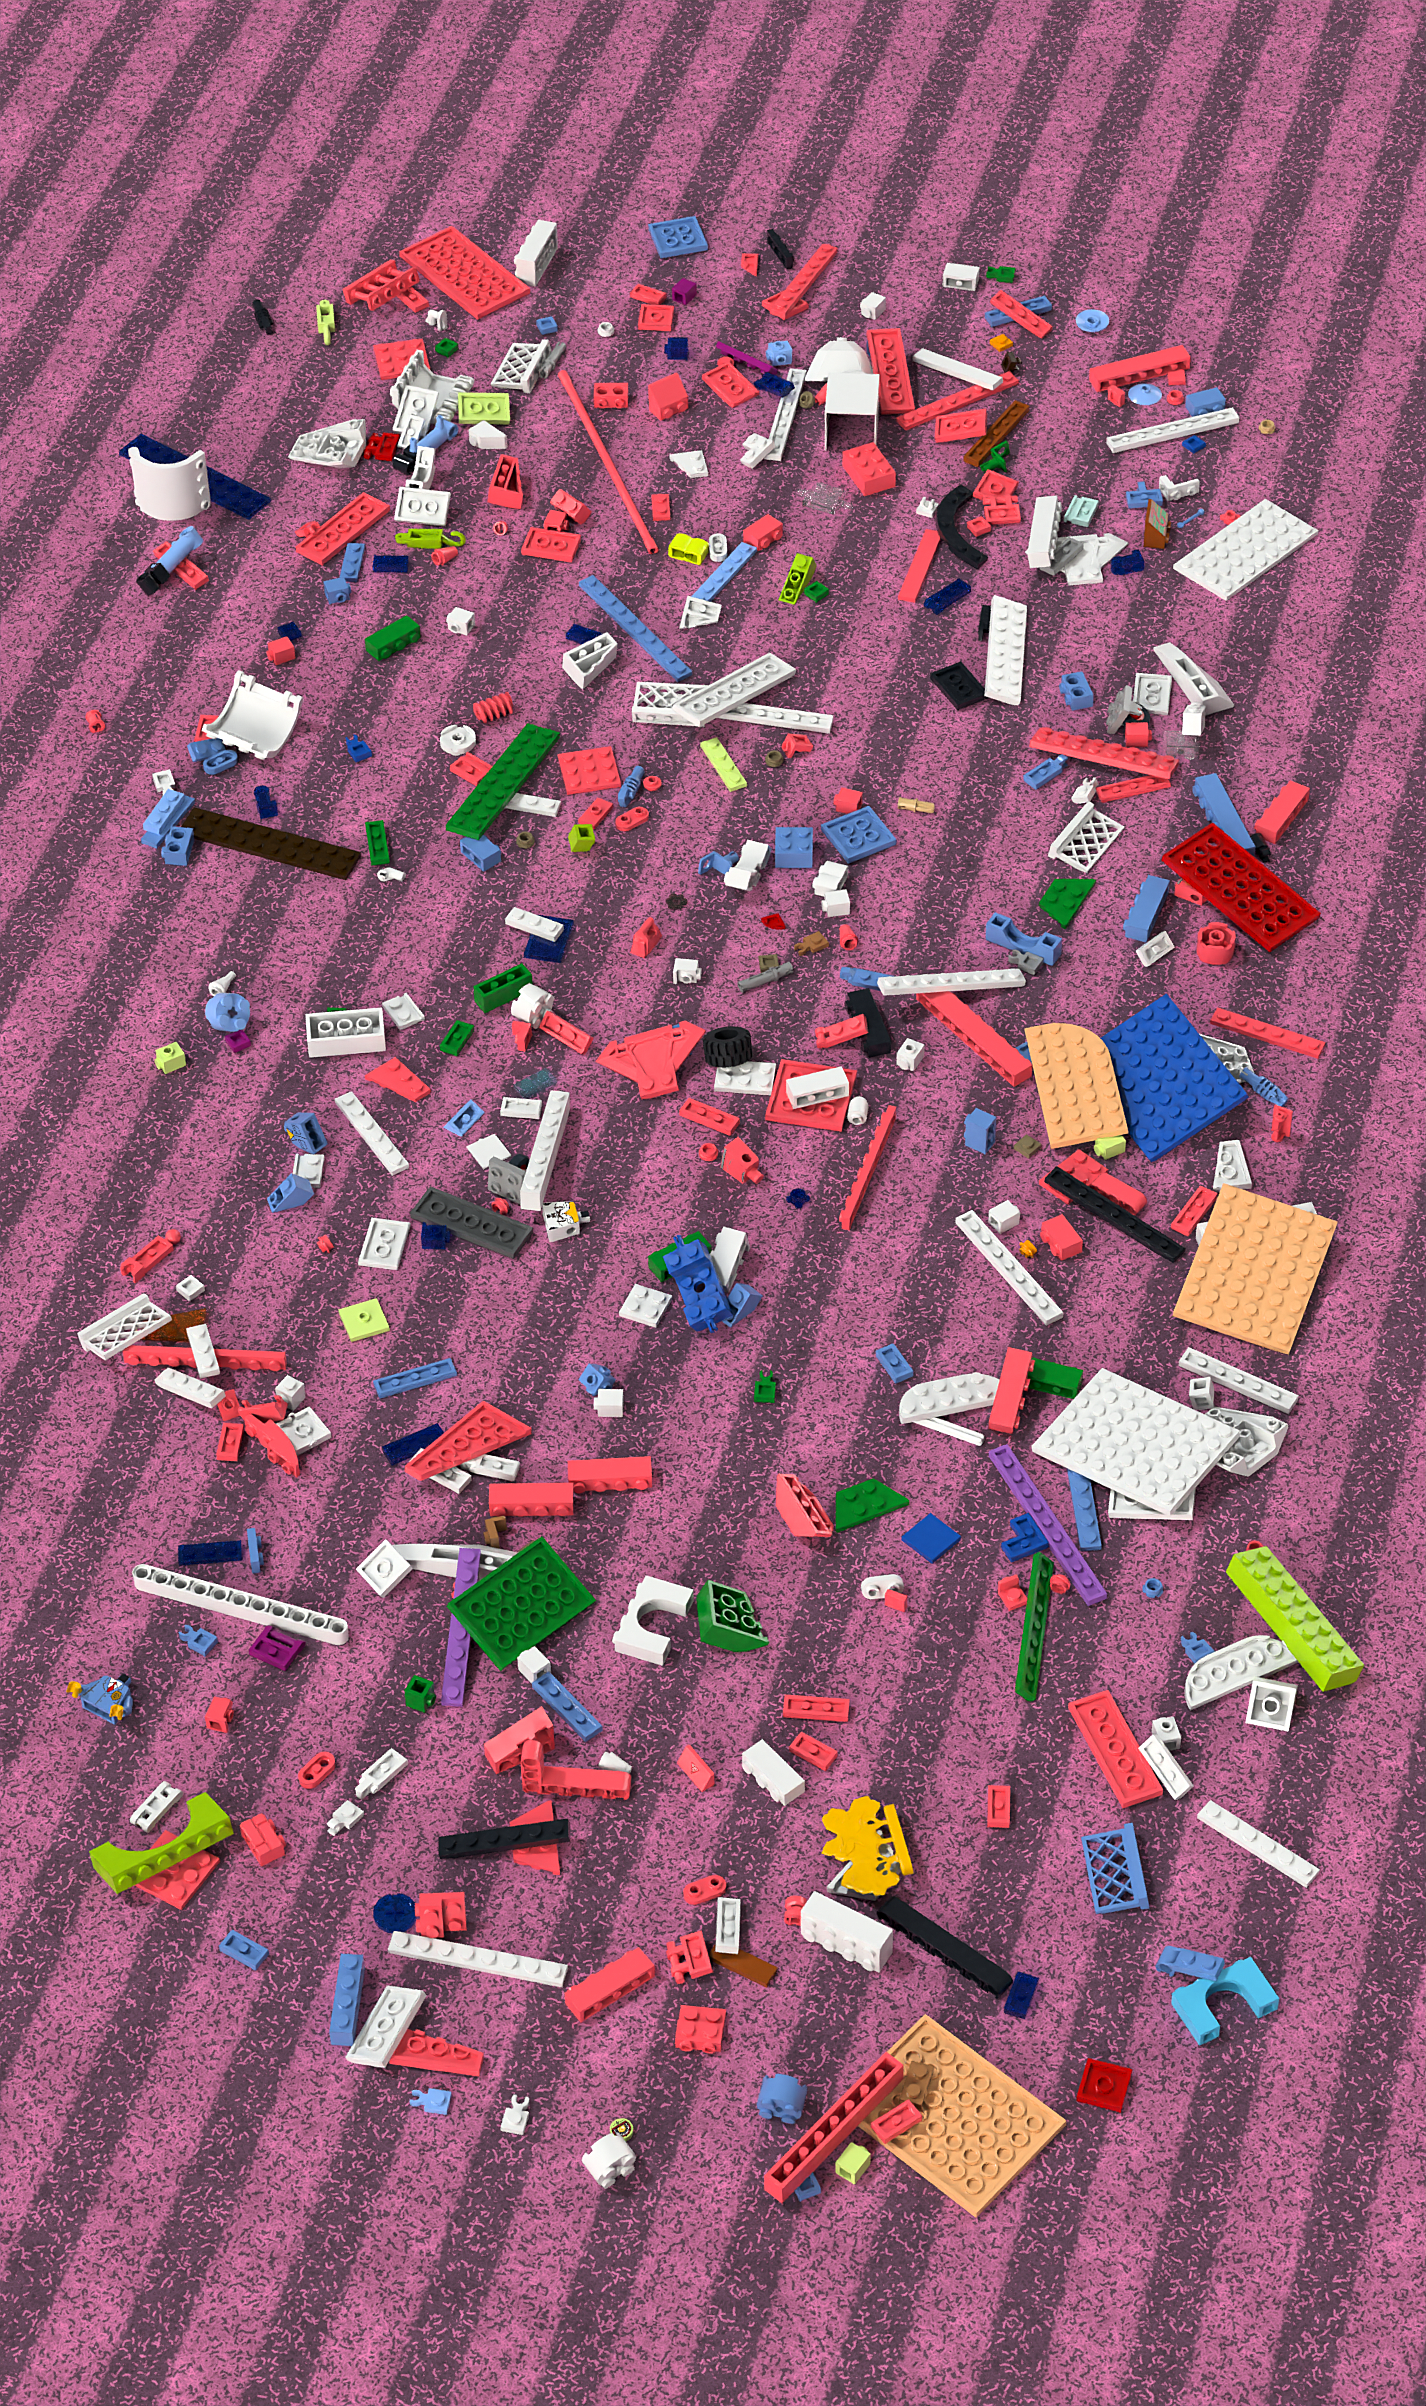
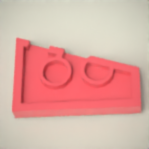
(400, 1079)

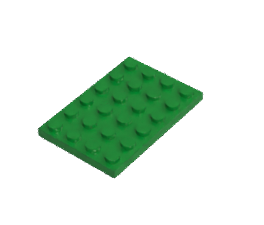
(521, 1603)

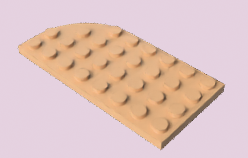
(1075, 1084)

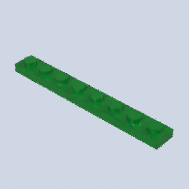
(1034, 1627)

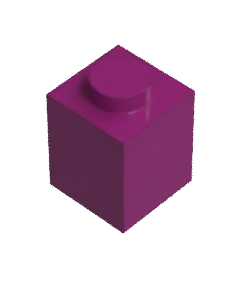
(684, 291)

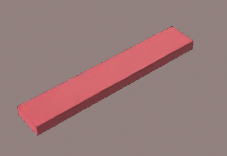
(920, 566)

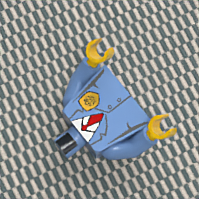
(105, 1697)

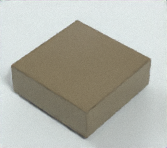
(767, 961)

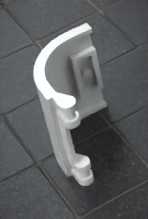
(170, 489)
(256, 718)

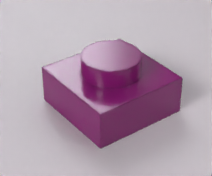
(237, 1041)

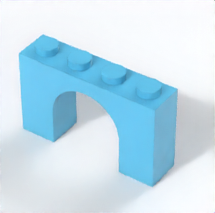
(1241, 1978)

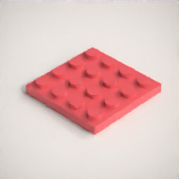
(823, 1115)

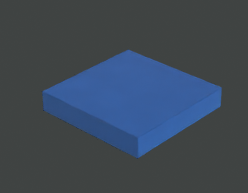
(931, 1538)

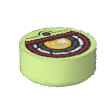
(623, 2127)

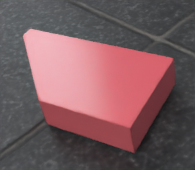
(750, 263)

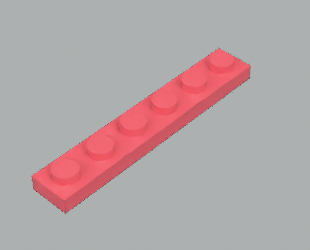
(1267, 1033)

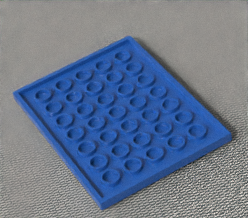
(1168, 1078)

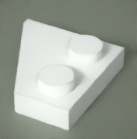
(691, 462)

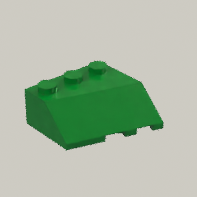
(728, 1619)

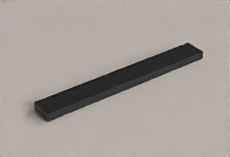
(1114, 1214)

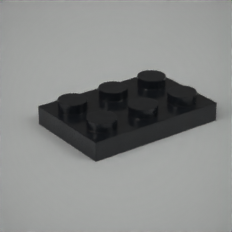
(958, 685)

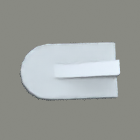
(441, 317)

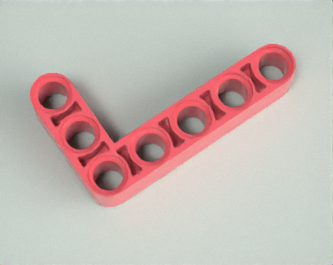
(569, 1780)

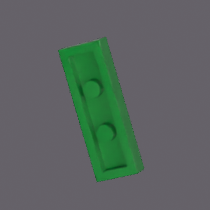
(377, 842)

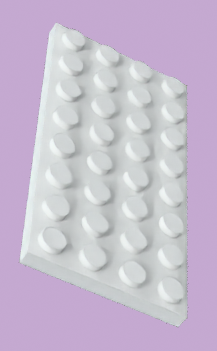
(1245, 549)

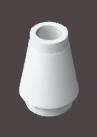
(613, 1763)

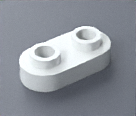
(718, 547)
(880, 1585)

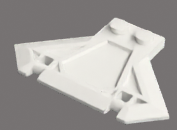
(1096, 553)

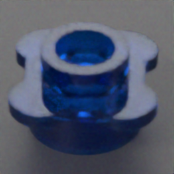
(798, 1193)

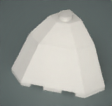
(837, 358)

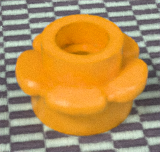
(1027, 1249)

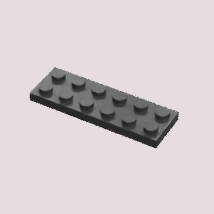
(472, 1222)

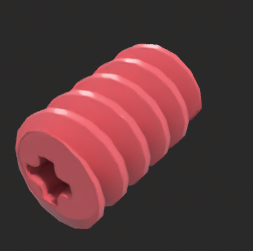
(493, 707)

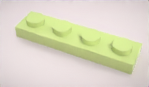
(723, 764)

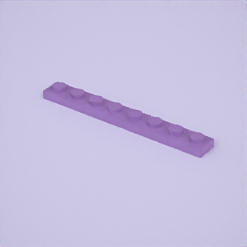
(459, 1638)

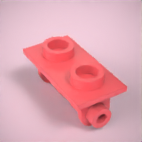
(1281, 1123)

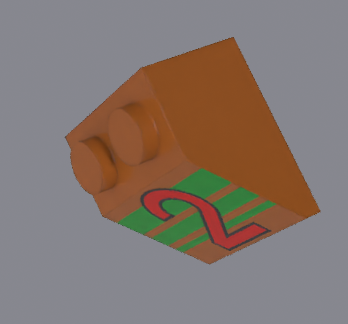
(1156, 526)

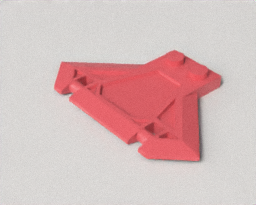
(653, 1057)

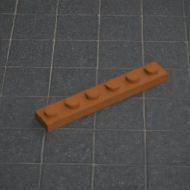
(996, 433)

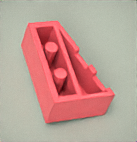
(506, 484)
(506, 1748)

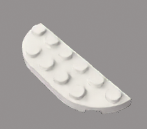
(947, 1396)
(1235, 1668)

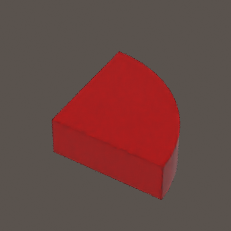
(773, 921)

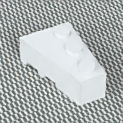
(728, 1255)

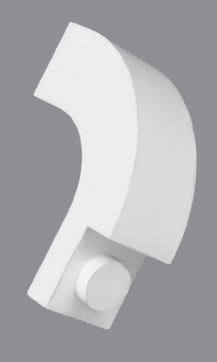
(424, 469)

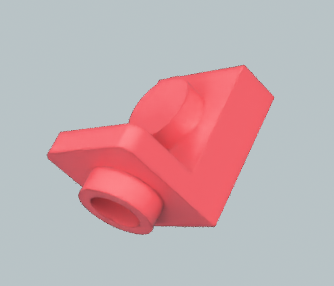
(796, 742)
(523, 1034)
(1011, 1592)

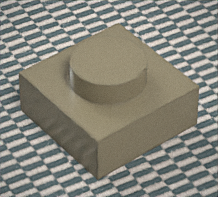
(1027, 1146)

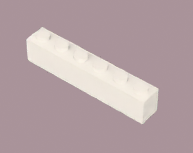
(1044, 531)

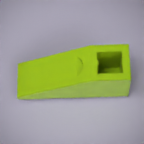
(798, 578)

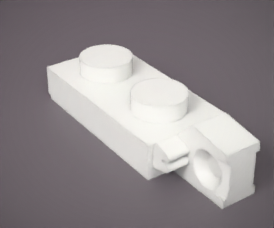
(493, 1467)
(380, 1773)

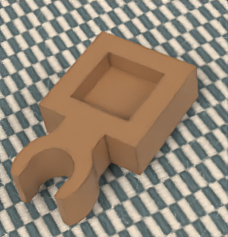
(813, 942)

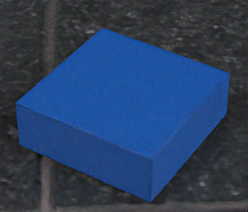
(1194, 444)

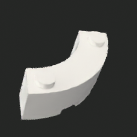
(746, 872)

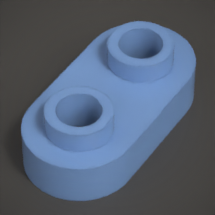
(219, 763)

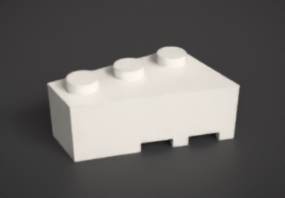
(589, 659)

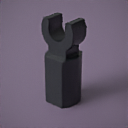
(1261, 847)

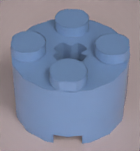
(781, 2098)

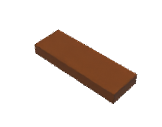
(745, 1965)

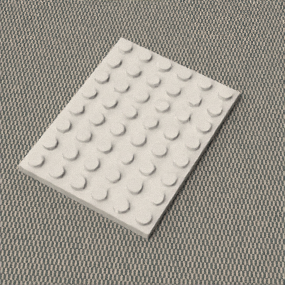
(1136, 1441)

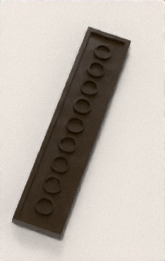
(272, 843)

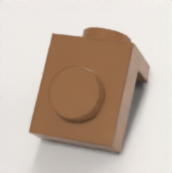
(493, 1526)

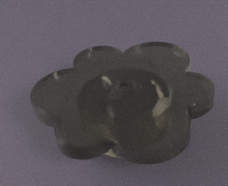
(676, 901)

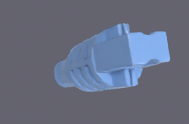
(630, 786)
(1264, 1088)

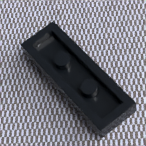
(780, 249)

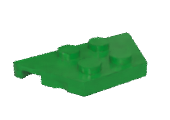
(1065, 898)
(865, 1503)

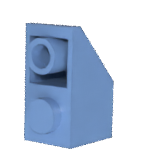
(290, 1193)
(742, 1301)

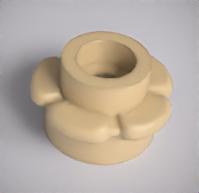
(1267, 427)

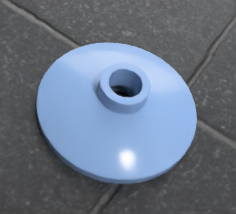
(1092, 320)
(1145, 394)

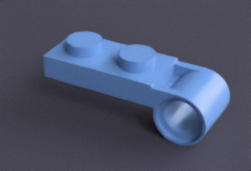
(1190, 1963)

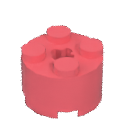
(1216, 943)

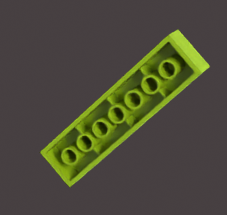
(1294, 1618)

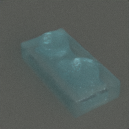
(535, 1083)

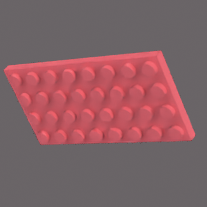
(464, 272)

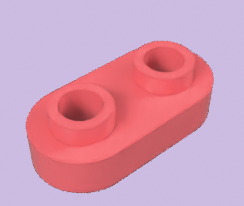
(632, 819)
(315, 1770)
(705, 1889)

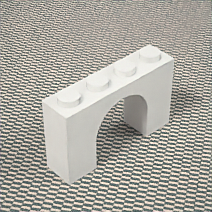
(651, 1596)

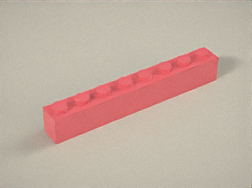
(978, 1035)
(833, 2127)

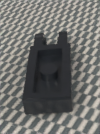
(984, 623)

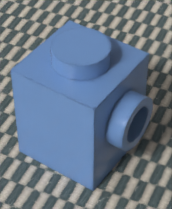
(337, 590)

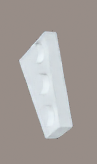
(1231, 1167)

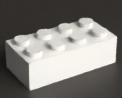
(536, 252)
(345, 1032)
(846, 1932)

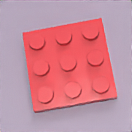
(394, 356)
(589, 770)
(181, 1881)

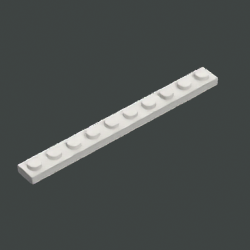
(773, 716)

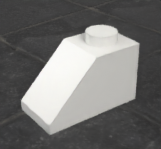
(487, 437)

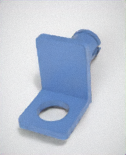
(718, 862)

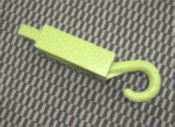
(325, 323)

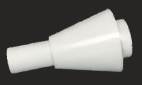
(222, 984)

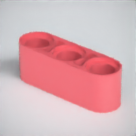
(1119, 1193)

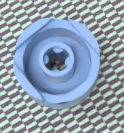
(228, 1012)

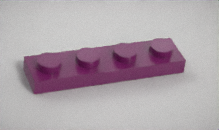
(740, 356)

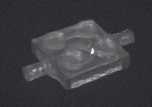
(825, 498)

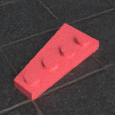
(435, 2054)

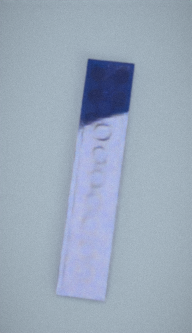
(222, 488)

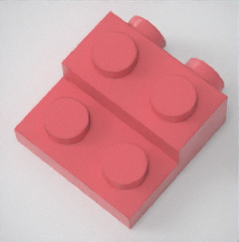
(440, 1913)
(700, 2029)

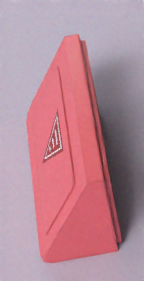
(696, 1769)

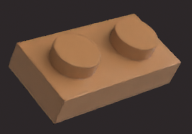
(916, 2084)

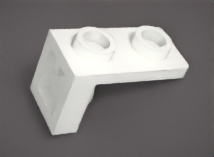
(1177, 491)

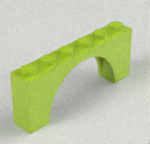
(127, 1868)

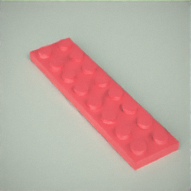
(1104, 753)

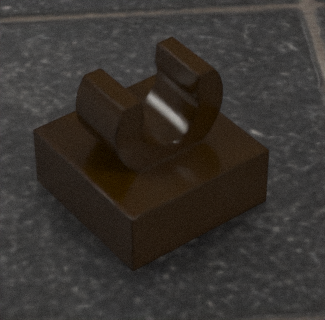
(1009, 362)

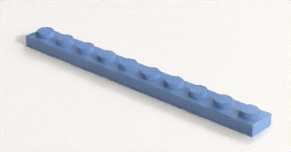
(635, 628)

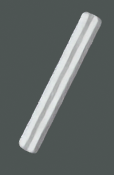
(953, 1430)

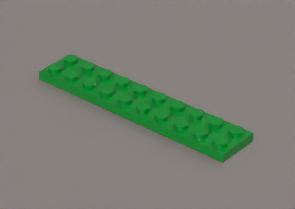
(502, 781)

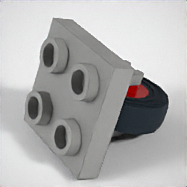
(1125, 711)
(507, 1177)

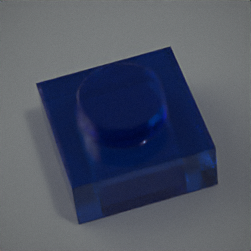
(289, 630)

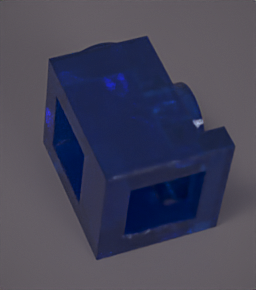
(434, 1236)

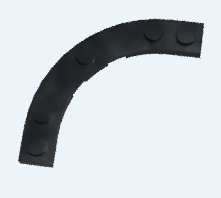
(947, 529)

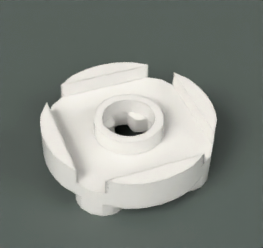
(454, 747)

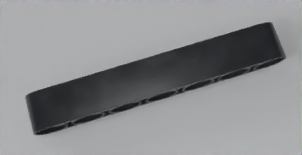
(945, 1946)

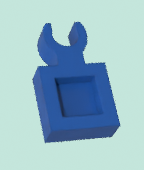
(358, 750)

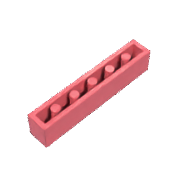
(1139, 368)

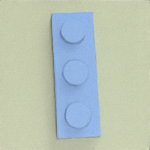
(163, 811)

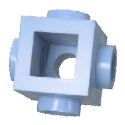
(779, 353)

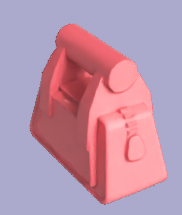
(645, 938)

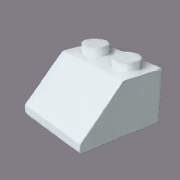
(1271, 1703)

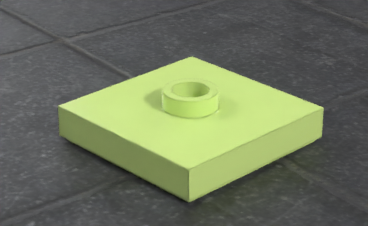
(363, 1320)

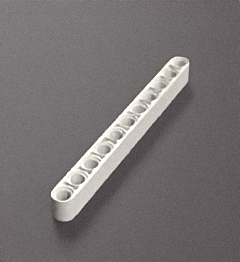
(240, 1604)

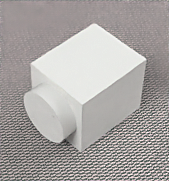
(852, 394)

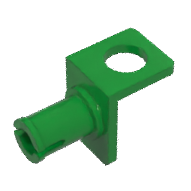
(997, 459)

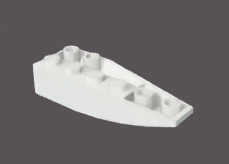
(1193, 680)
(444, 1558)

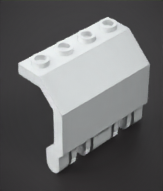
(419, 375)

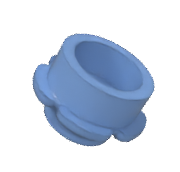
(1155, 1584)

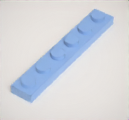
(725, 572)

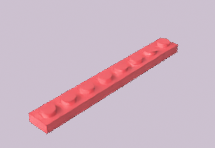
(803, 280)
(953, 402)
(869, 1164)
(225, 1358)

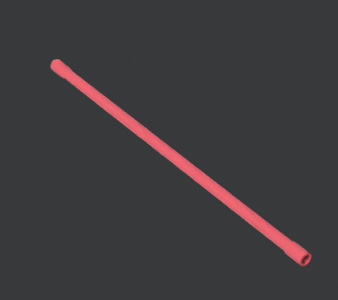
(648, 540)

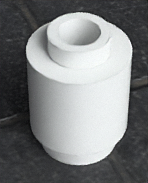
(857, 1110)

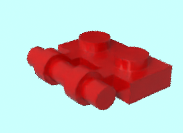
(386, 446)

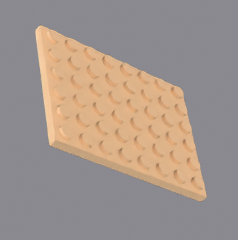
(1255, 1269)
(974, 2119)

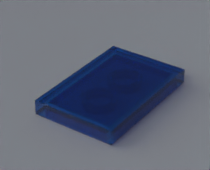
(547, 950)

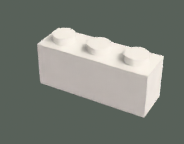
(1194, 719)
(817, 1087)
(772, 1773)

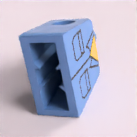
(305, 1132)

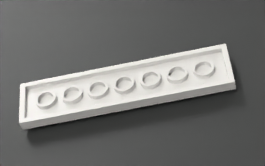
(1005, 650)
(734, 689)

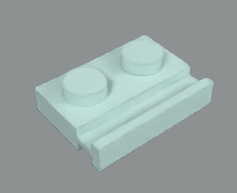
(1081, 511)

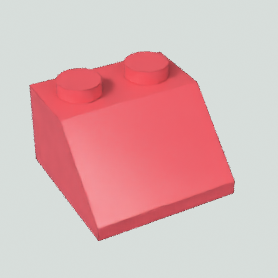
(667, 397)

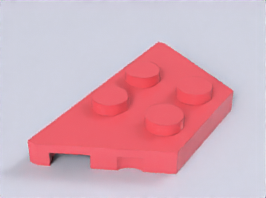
(537, 1857)

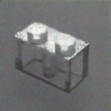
(1180, 745)

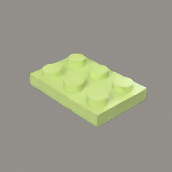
(483, 406)

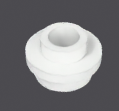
(605, 329)

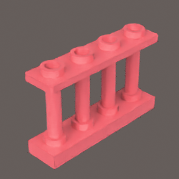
(371, 289)

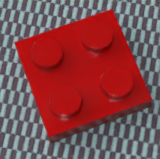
(1104, 2085)

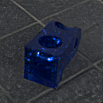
(1128, 563)
(265, 807)

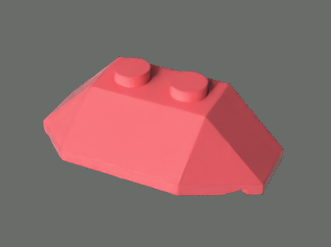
(801, 1508)

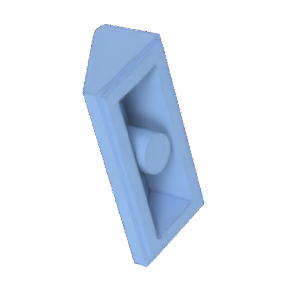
(464, 1118)

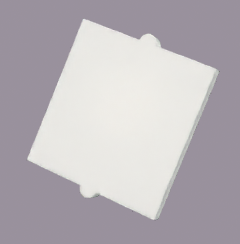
(487, 1148)

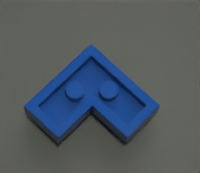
(1028, 1539)

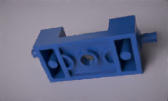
(691, 1266)

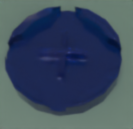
(394, 1913)

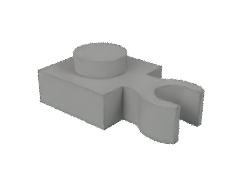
(1029, 962)

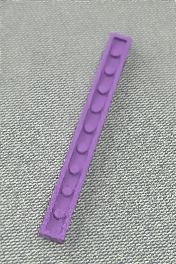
(1058, 1539)

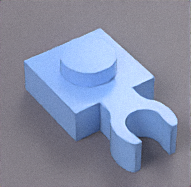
(435, 2101)

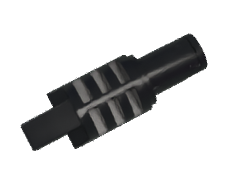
(262, 316)

